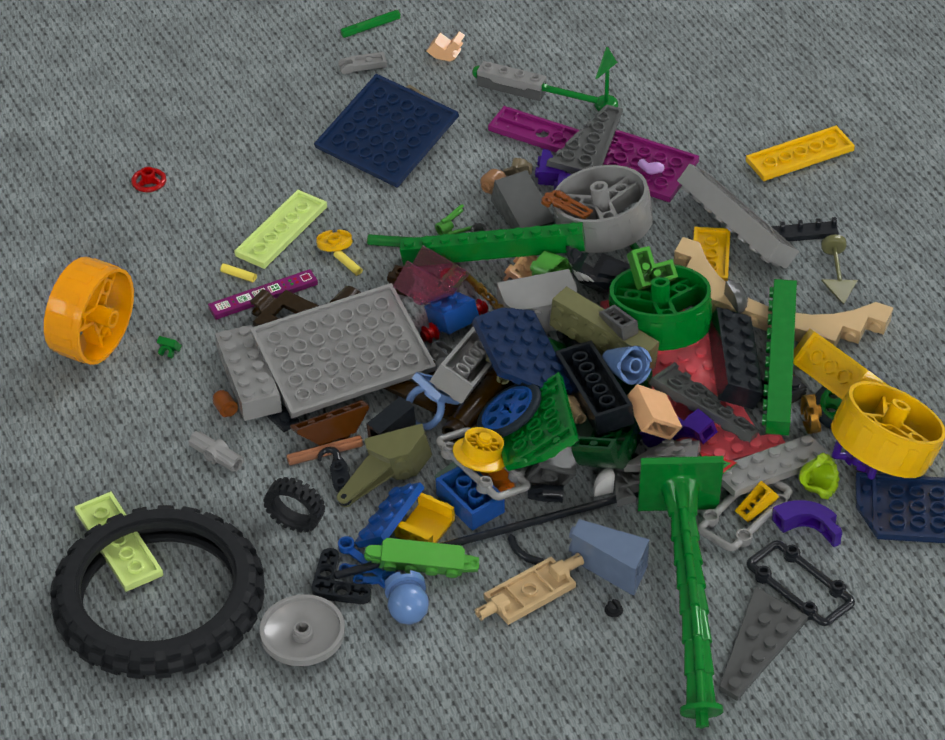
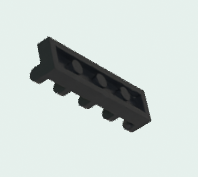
(807, 231)

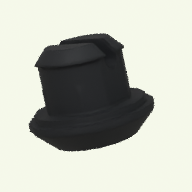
(613, 608)

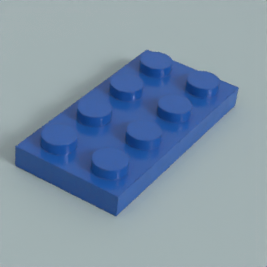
(389, 514)

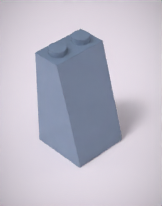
(611, 554)

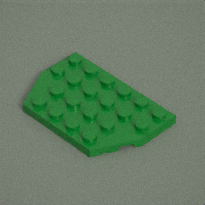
(546, 432)

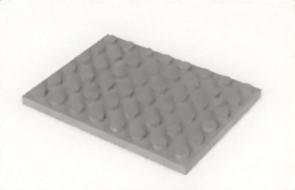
(342, 350)

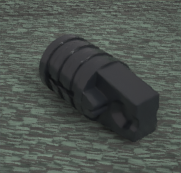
(546, 493)

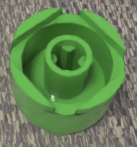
(549, 262)

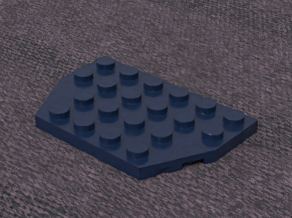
(518, 347)
(902, 507)

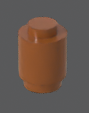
(225, 403)

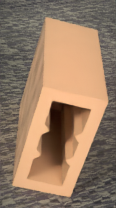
(654, 412)

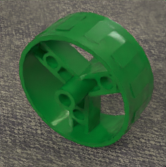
(659, 306)

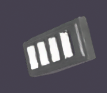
(620, 323)

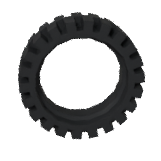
(304, 495)

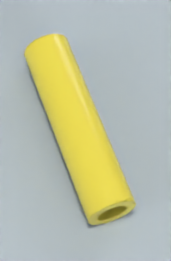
(349, 263)
(237, 272)

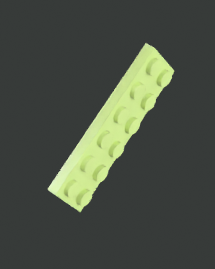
(280, 229)
(126, 556)

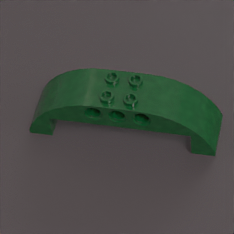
(612, 448)

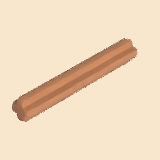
(312, 453)

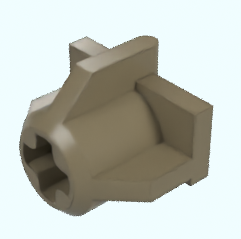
(518, 165)

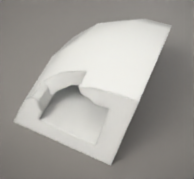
(604, 482)

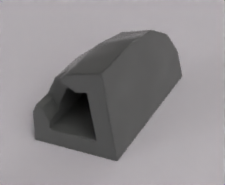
(736, 295)

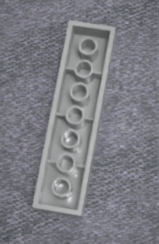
(737, 216)

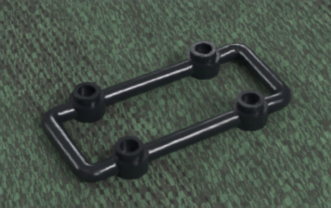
(792, 555)

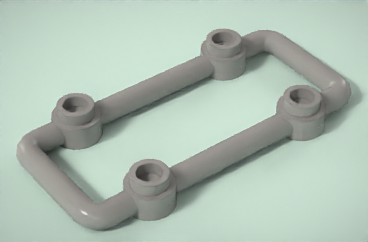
(484, 483)
(743, 536)

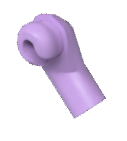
(651, 168)

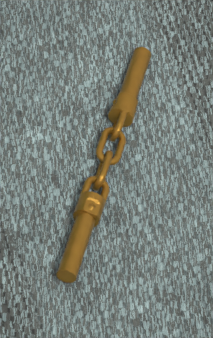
(481, 290)

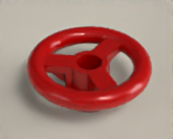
(148, 177)

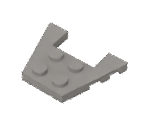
(667, 448)

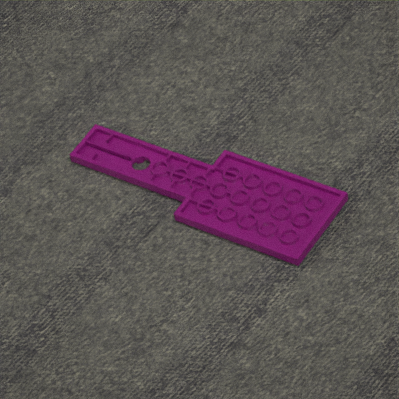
(624, 150)

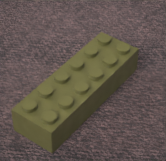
(581, 321)

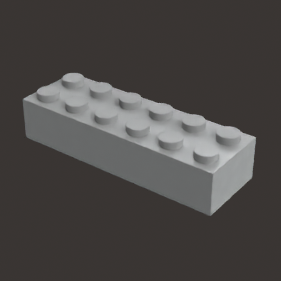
(462, 368)
(247, 373)

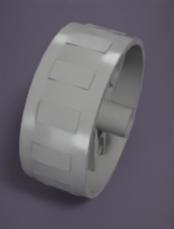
(608, 192)

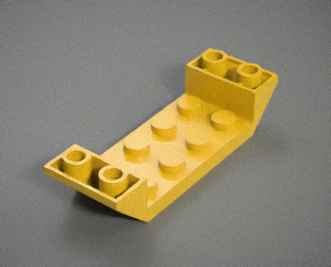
(829, 364)

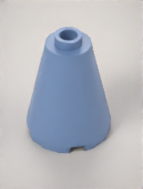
(629, 363)

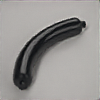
(521, 553)

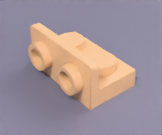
(521, 268)

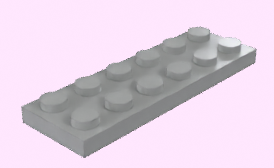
(771, 465)

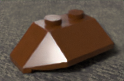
(333, 425)

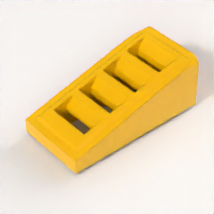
(762, 492)

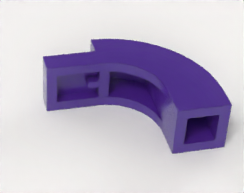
(807, 514)

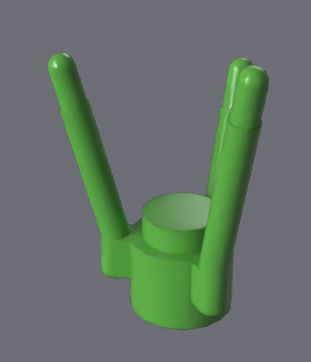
(445, 225)

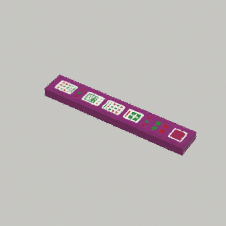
(242, 300)

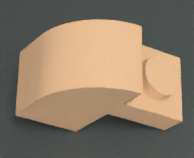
(444, 48)

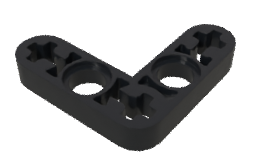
(328, 582)

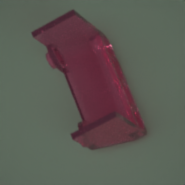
(430, 277)

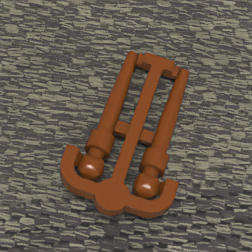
(565, 204)

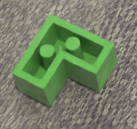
(645, 269)

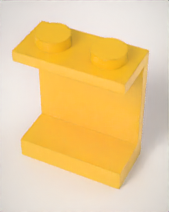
(427, 521)

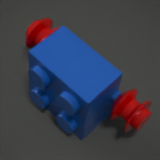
(451, 315)

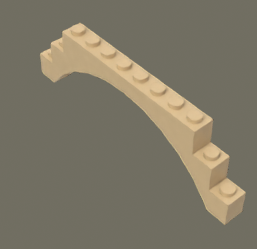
(832, 327)

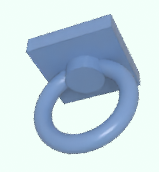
(432, 393)

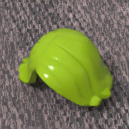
(820, 476)

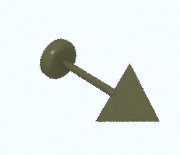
(840, 288)

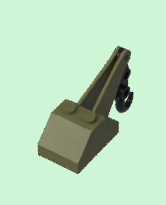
(390, 454)

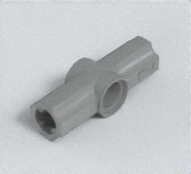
(216, 451)

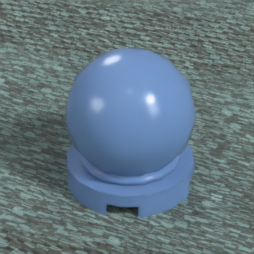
(406, 597)

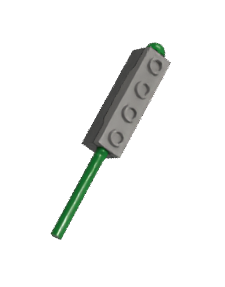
(521, 83)

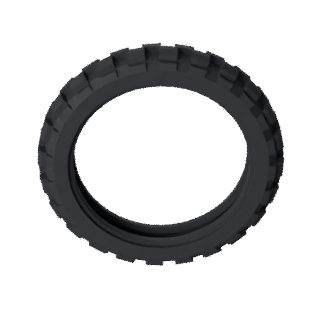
(175, 654)

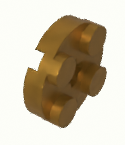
(811, 413)

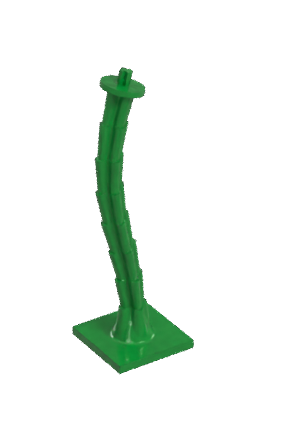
(682, 489)

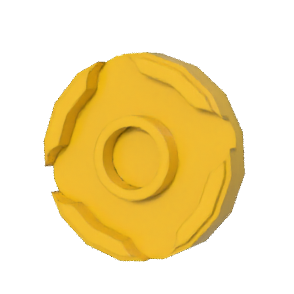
(334, 241)

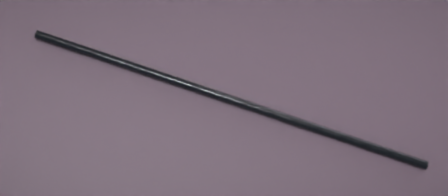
(497, 531)

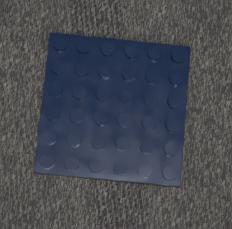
(386, 130)

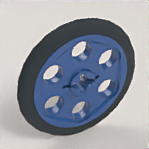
(515, 404)

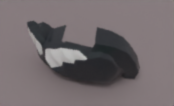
(600, 275)

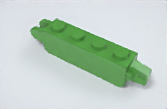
(422, 557)

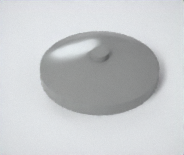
(302, 630)

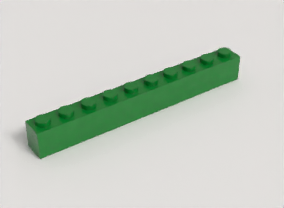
(498, 243)
(781, 357)

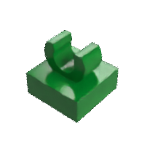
(168, 344)

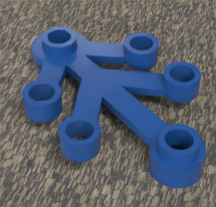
(347, 546)

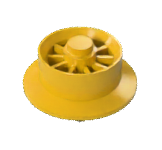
(480, 450)

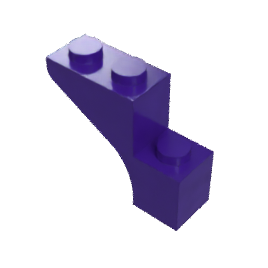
(548, 175)
(695, 426)

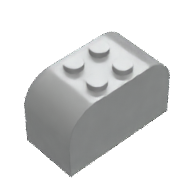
(535, 293)

